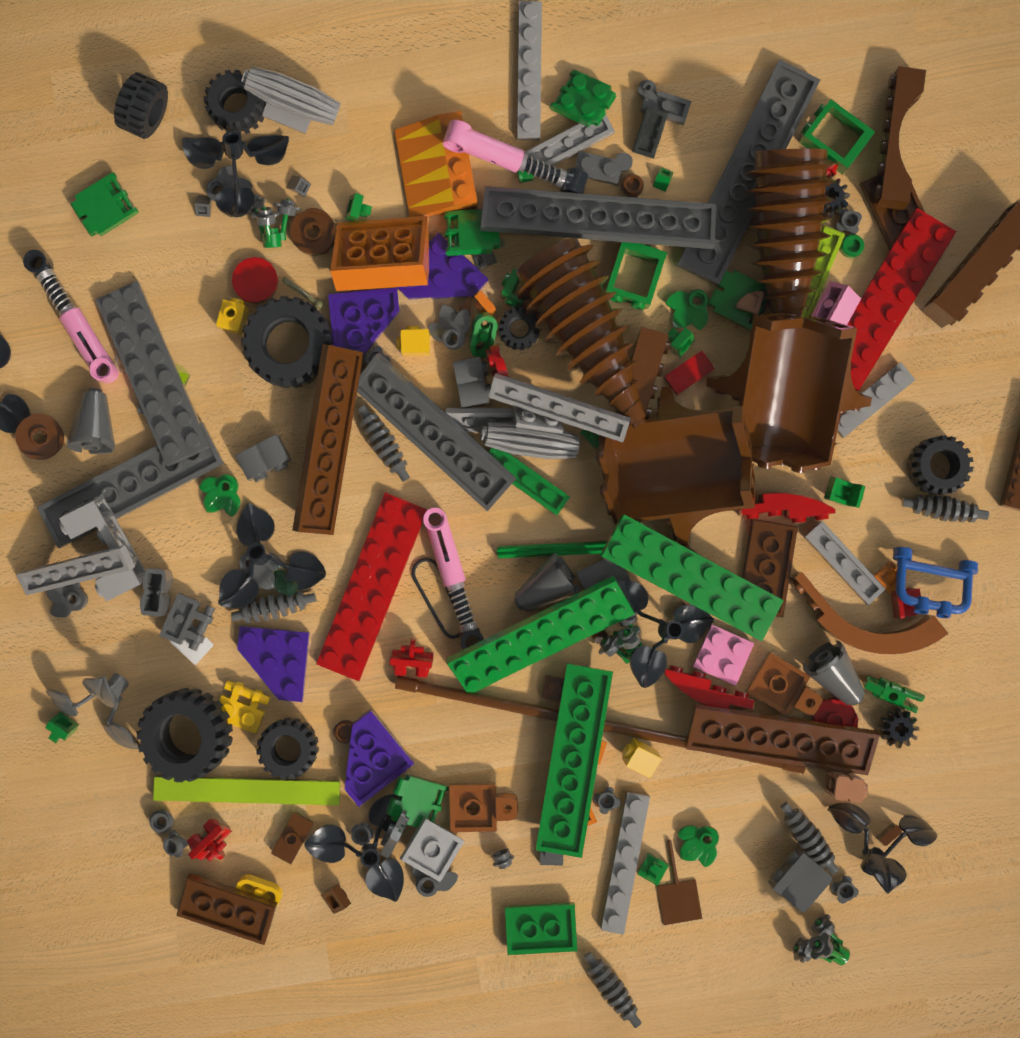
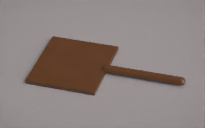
(679, 899)

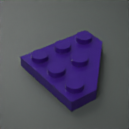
(447, 275)
(361, 317)
(277, 658)
(373, 758)

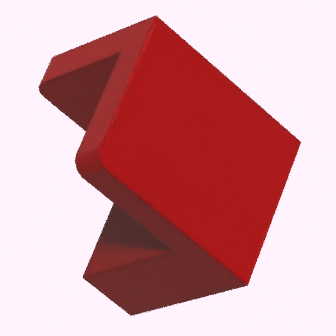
(901, 609)

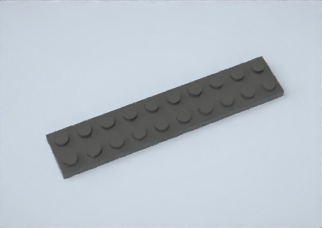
(767, 129)
(599, 217)

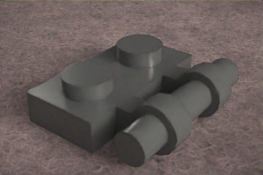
(180, 619)

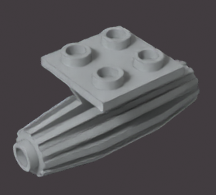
(289, 99)
(531, 436)

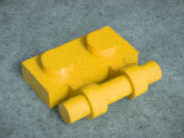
(241, 714)

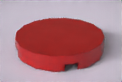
(255, 280)
(836, 712)

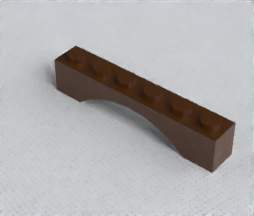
(894, 181)

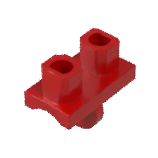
(411, 656)
(212, 844)

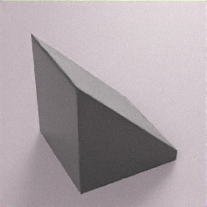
(298, 185)
(203, 206)
(484, 260)

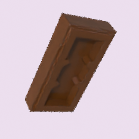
(292, 837)

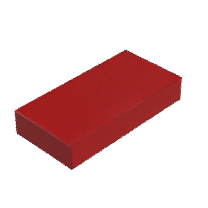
(689, 372)

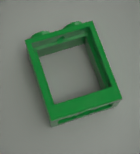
(846, 118)
(645, 253)

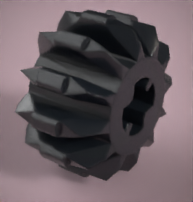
(837, 192)
(903, 736)

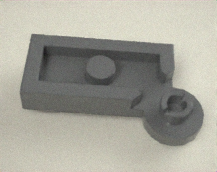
(675, 106)
(603, 168)
(393, 834)

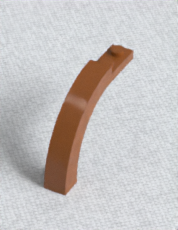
(910, 639)

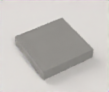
(431, 849)

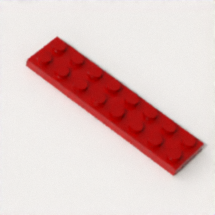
(895, 289)
(372, 587)

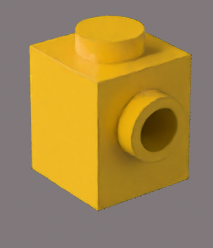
(232, 316)
(414, 341)
(641, 757)

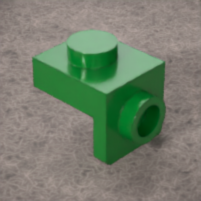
(510, 284)
(844, 492)

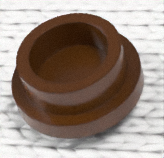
(632, 185)
(343, 731)

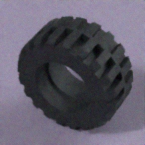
(262, 324)
(159, 747)

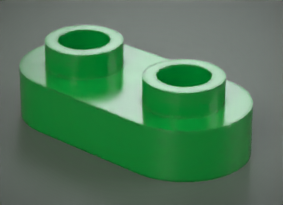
(482, 333)

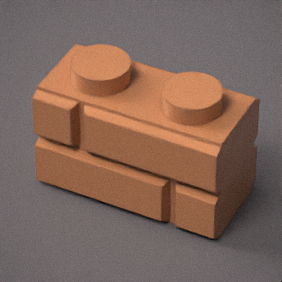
(845, 786)

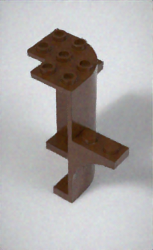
(794, 389)
(679, 466)

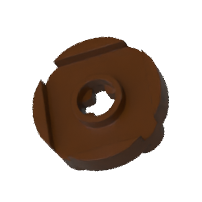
(306, 220)
(49, 428)

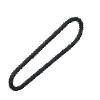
(426, 599)

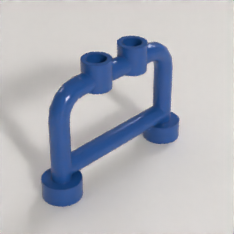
(922, 604)

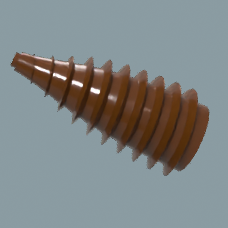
(789, 222)
(581, 320)

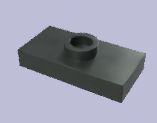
(650, 132)

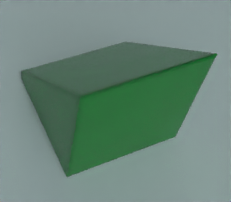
(523, 177)
(663, 179)

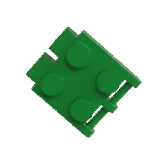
(584, 99)
(103, 206)
(468, 234)
(734, 287)
(417, 798)

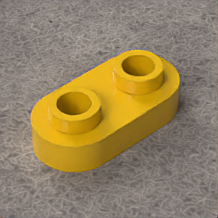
(260, 887)

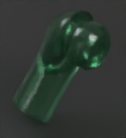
(283, 586)

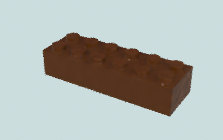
(976, 269)

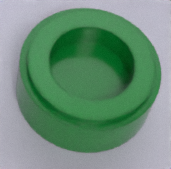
(852, 246)

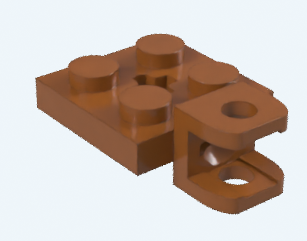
(794, 690)
(490, 810)

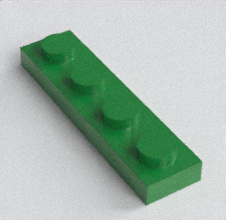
(532, 483)

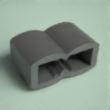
(471, 382)
(264, 458)
(156, 598)

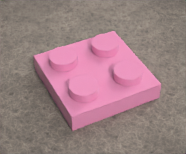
(723, 654)

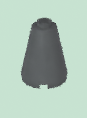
(92, 424)
(547, 585)
(835, 672)

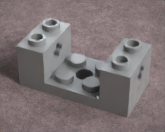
(98, 513)

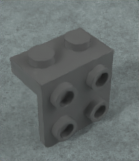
(800, 880)

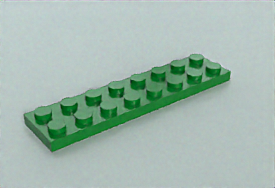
(691, 577)
(540, 635)
(574, 760)

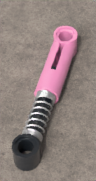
(463, 138)
(72, 318)
(452, 574)

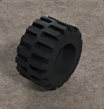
(218, 93)
(140, 105)
(958, 462)
(274, 762)

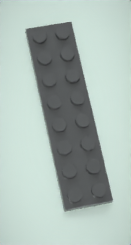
(153, 373)
(434, 432)
(130, 486)

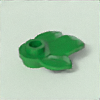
(686, 311)
(218, 497)
(696, 847)

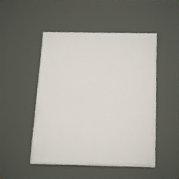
(194, 656)

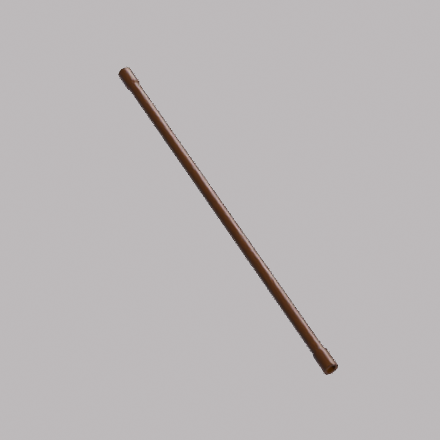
(414, 685)

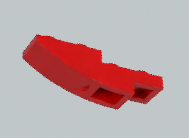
(794, 506)
(699, 689)

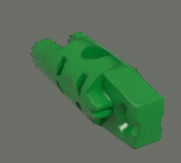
(893, 692)

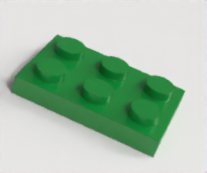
(541, 928)

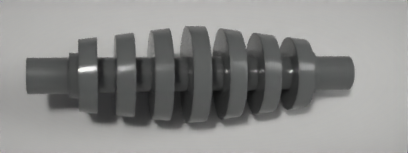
(383, 443)
(945, 508)
(273, 607)
(809, 838)
(612, 989)

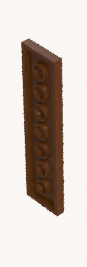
(327, 440)
(781, 739)

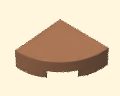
(751, 302)

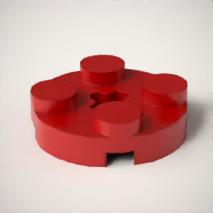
(495, 360)

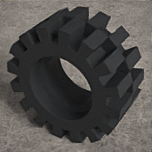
(505, 332)

